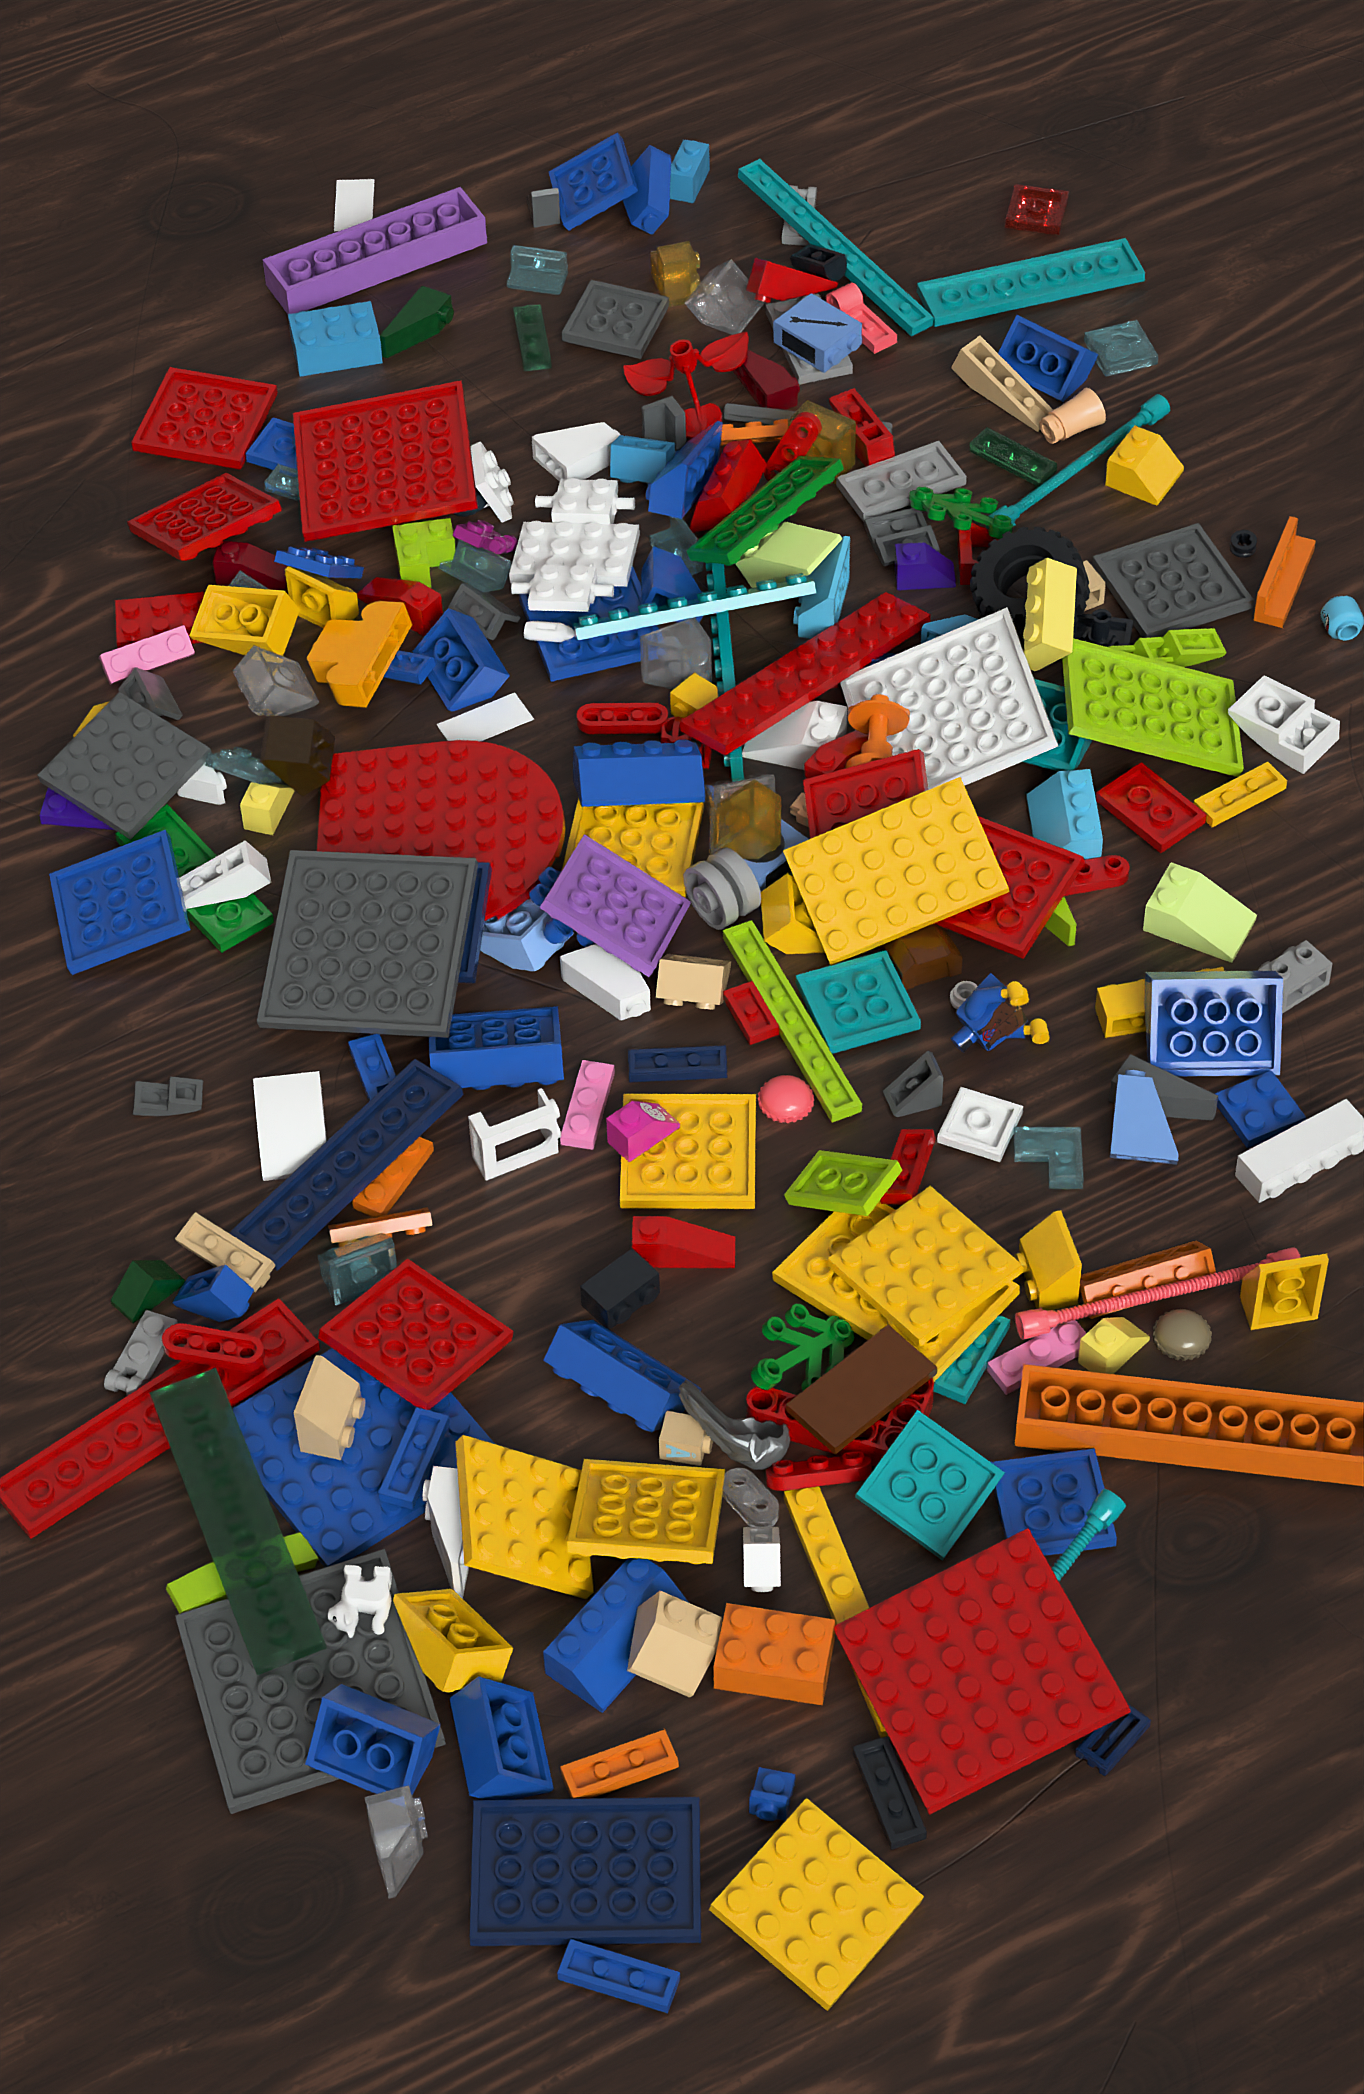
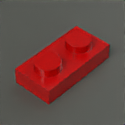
(751, 1012)

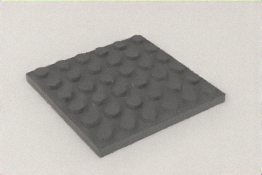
(368, 943)
(267, 1720)

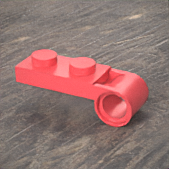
(875, 332)

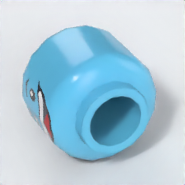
(1342, 618)

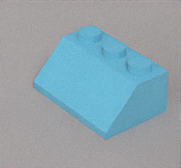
(831, 582)
(1066, 813)

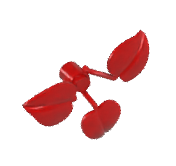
(652, 375)

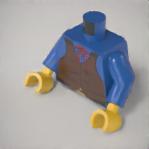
(995, 1014)

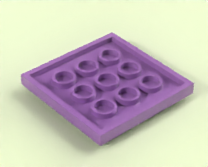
(616, 905)

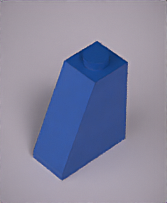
(650, 204)
(665, 578)

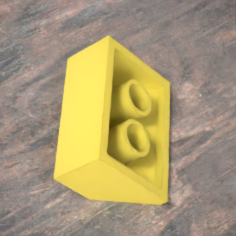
(1049, 612)

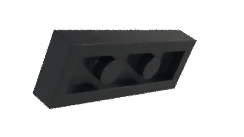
(889, 1793)

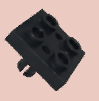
(1103, 629)

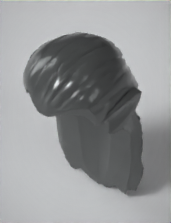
(742, 1439)

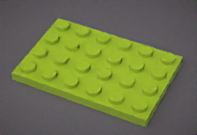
(1151, 707)

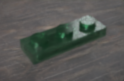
(532, 337)
(1013, 457)

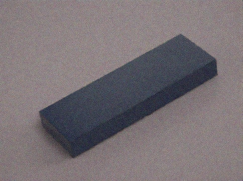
(677, 1063)

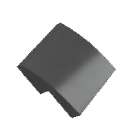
(898, 528)

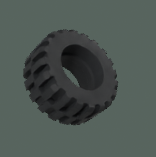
(1010, 560)

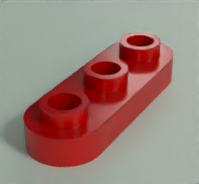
(795, 440)
(621, 718)
(1100, 874)
(202, 1340)
(818, 1471)

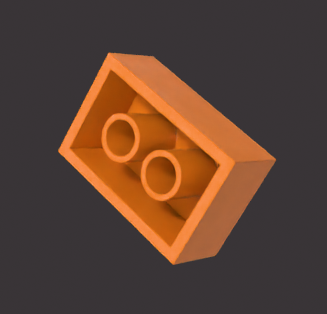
(774, 1654)

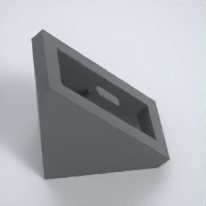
(544, 207)
(916, 1088)

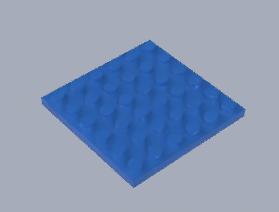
(335, 1499)

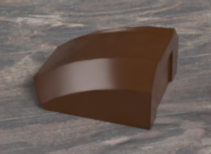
(924, 956)

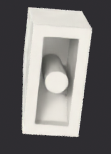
(761, 1558)

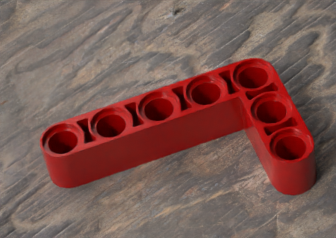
(878, 1436)

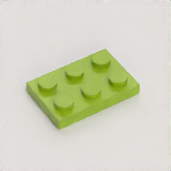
(843, 1182)

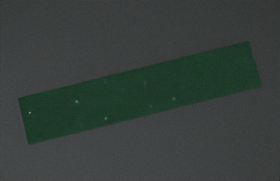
(237, 1522)

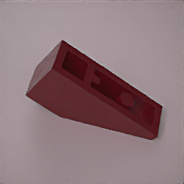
(768, 382)
(252, 561)

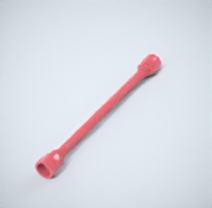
(1038, 1321)

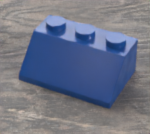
(1046, 358)
(464, 660)
(370, 1741)
(500, 1741)

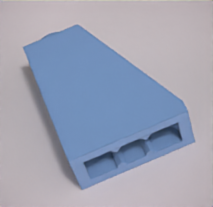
(1140, 1122)

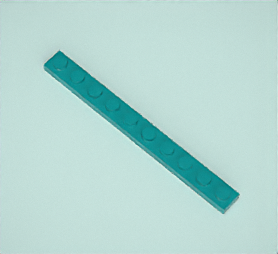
(822, 233)
(723, 648)

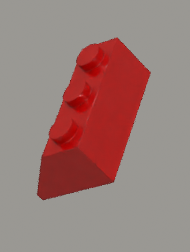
(729, 484)

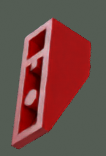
(783, 283)
(873, 439)
(421, 602)
(834, 754)
(679, 1244)

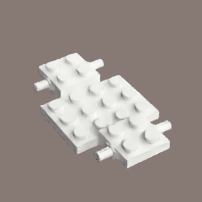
(577, 553)

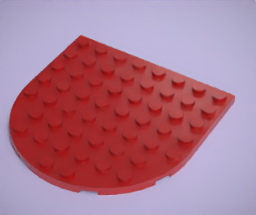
(447, 803)

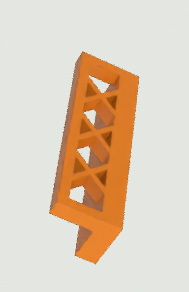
(1283, 576)
(1146, 1272)

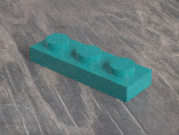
(965, 1372)

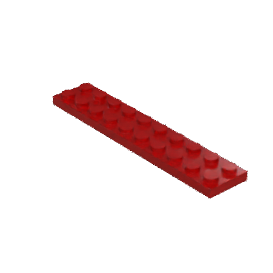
(804, 673)
(131, 1431)

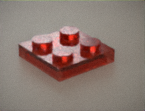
(1037, 209)

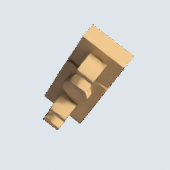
(222, 1248)

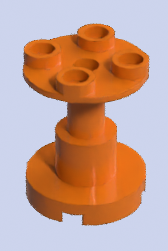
(877, 719)

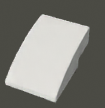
(1285, 723)
(288, 1121)

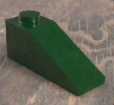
(417, 321)

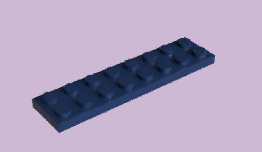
(347, 1163)

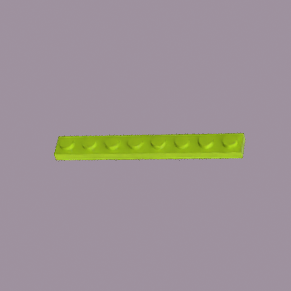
(794, 1022)

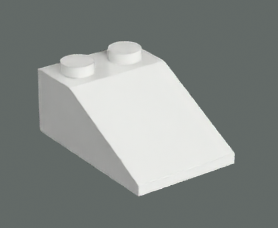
(798, 735)
(446, 1526)

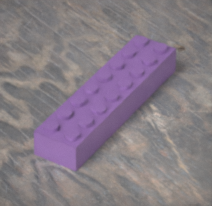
(375, 251)

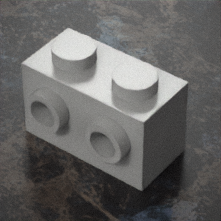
(1302, 971)

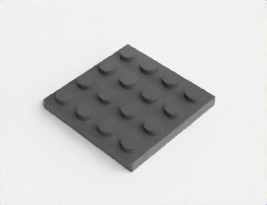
(1172, 582)
(124, 765)

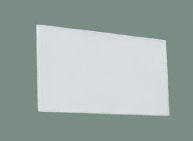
(353, 202)
(487, 720)

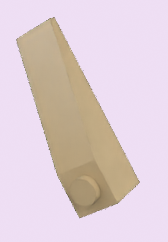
(998, 382)

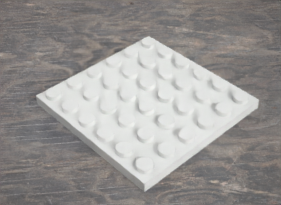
(966, 700)

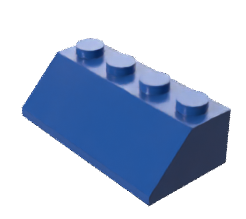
(686, 474)
(638, 773)
(616, 1372)
(595, 1647)

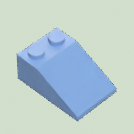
(519, 938)

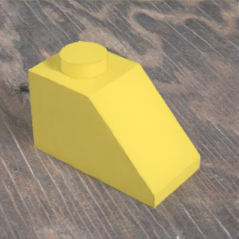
(264, 806)
(1110, 1345)

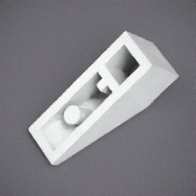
(226, 877)

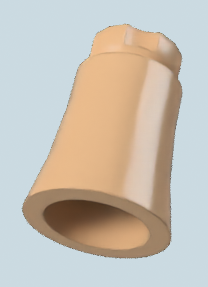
(1074, 416)

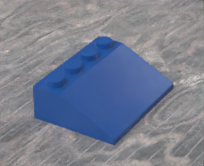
(1214, 1022)
(500, 1048)

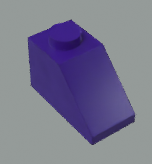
(922, 567)

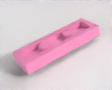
(147, 654)
(587, 1104)
(1044, 1350)

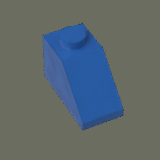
(215, 1294)

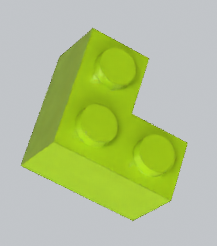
(422, 547)

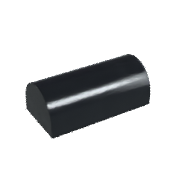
(820, 262)

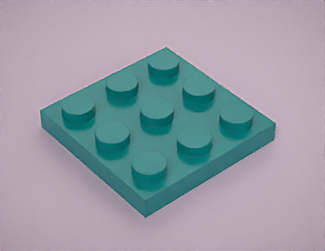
(858, 1002)
(929, 1484)

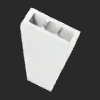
(575, 450)
(606, 981)

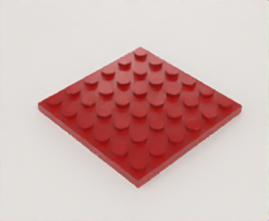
(384, 461)
(980, 1670)

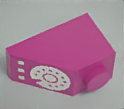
(639, 1128)

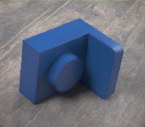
(772, 1794)

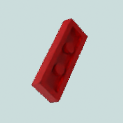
(912, 1153)

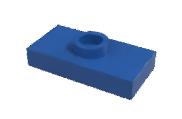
(410, 667)

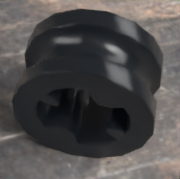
(1240, 537)

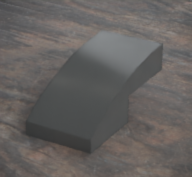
(175, 1098)

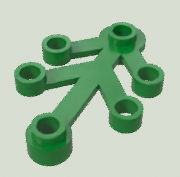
(960, 509)
(834, 1334)

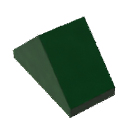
(145, 1287)

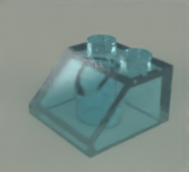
(357, 1266)

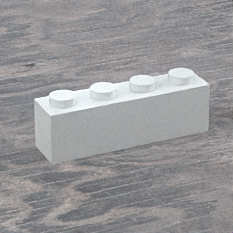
(1301, 1151)

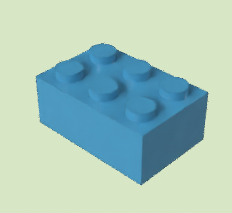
(335, 338)

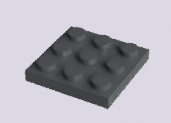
(615, 319)

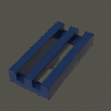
(1107, 1765)

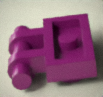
(482, 535)

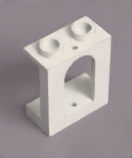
(486, 1138)

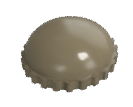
(1182, 1334)

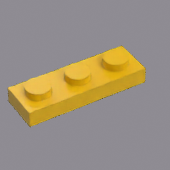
(1241, 793)

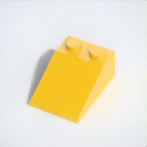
(244, 618)
(1284, 1291)
(451, 1639)

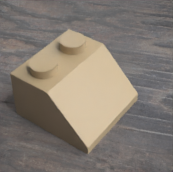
(692, 980)
(327, 1410)
(673, 1642)

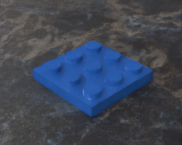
(593, 181)
(1051, 1498)

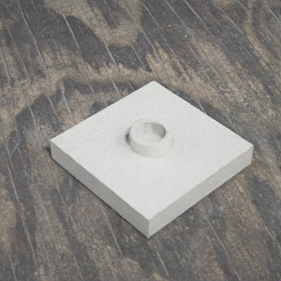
(980, 1124)

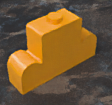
(358, 653)

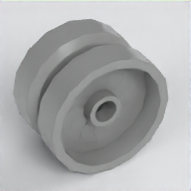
(722, 888)

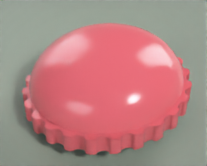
(786, 1099)

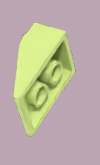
(787, 552)
(1197, 914)

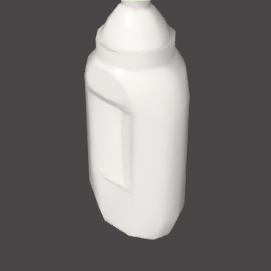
(548, 631)

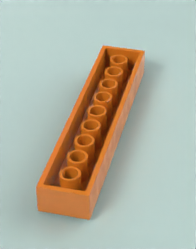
(1192, 1424)

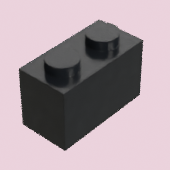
(620, 1289)

